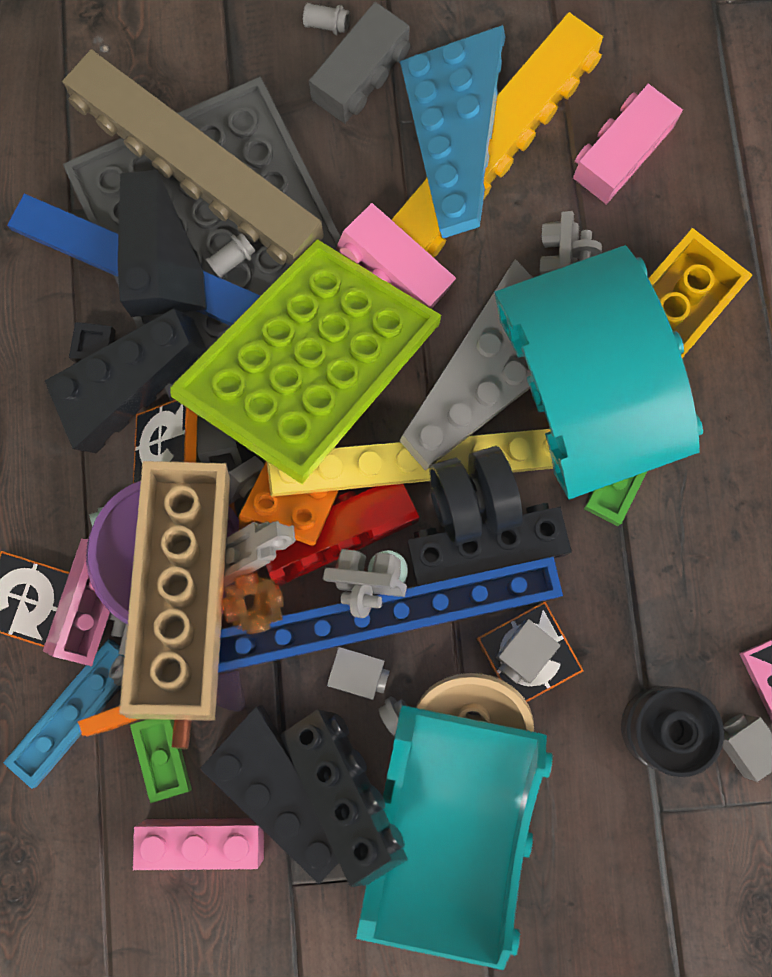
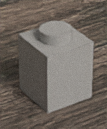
(526, 652)
(358, 674)
(749, 746)

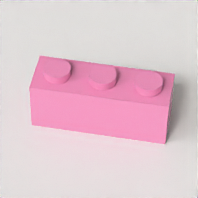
(626, 142)
(394, 257)
(79, 616)
(197, 844)

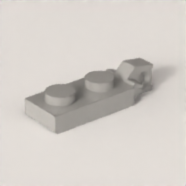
(255, 547)

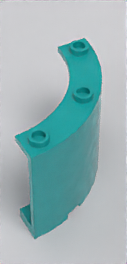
(602, 370)
(465, 812)

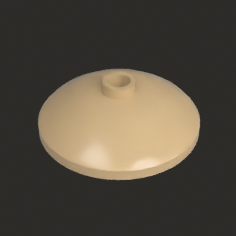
(480, 693)

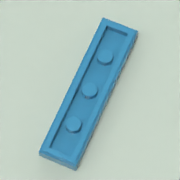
(59, 725)

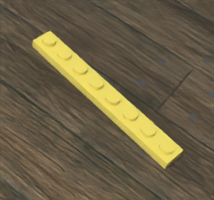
(393, 463)

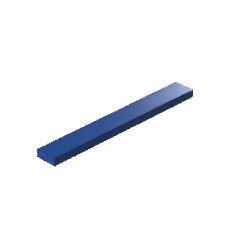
(100, 249)

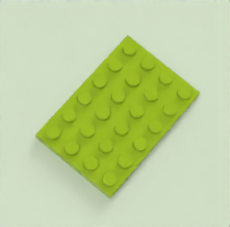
(306, 360)

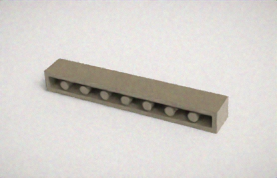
(192, 158)

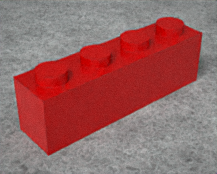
(350, 525)

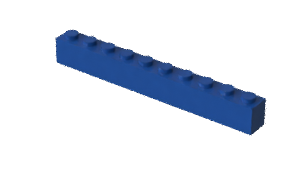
(420, 608)

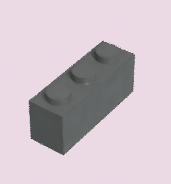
(360, 63)

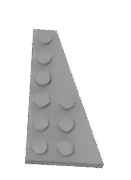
(473, 387)

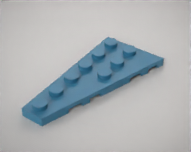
(454, 114)

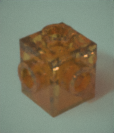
(264, 610)

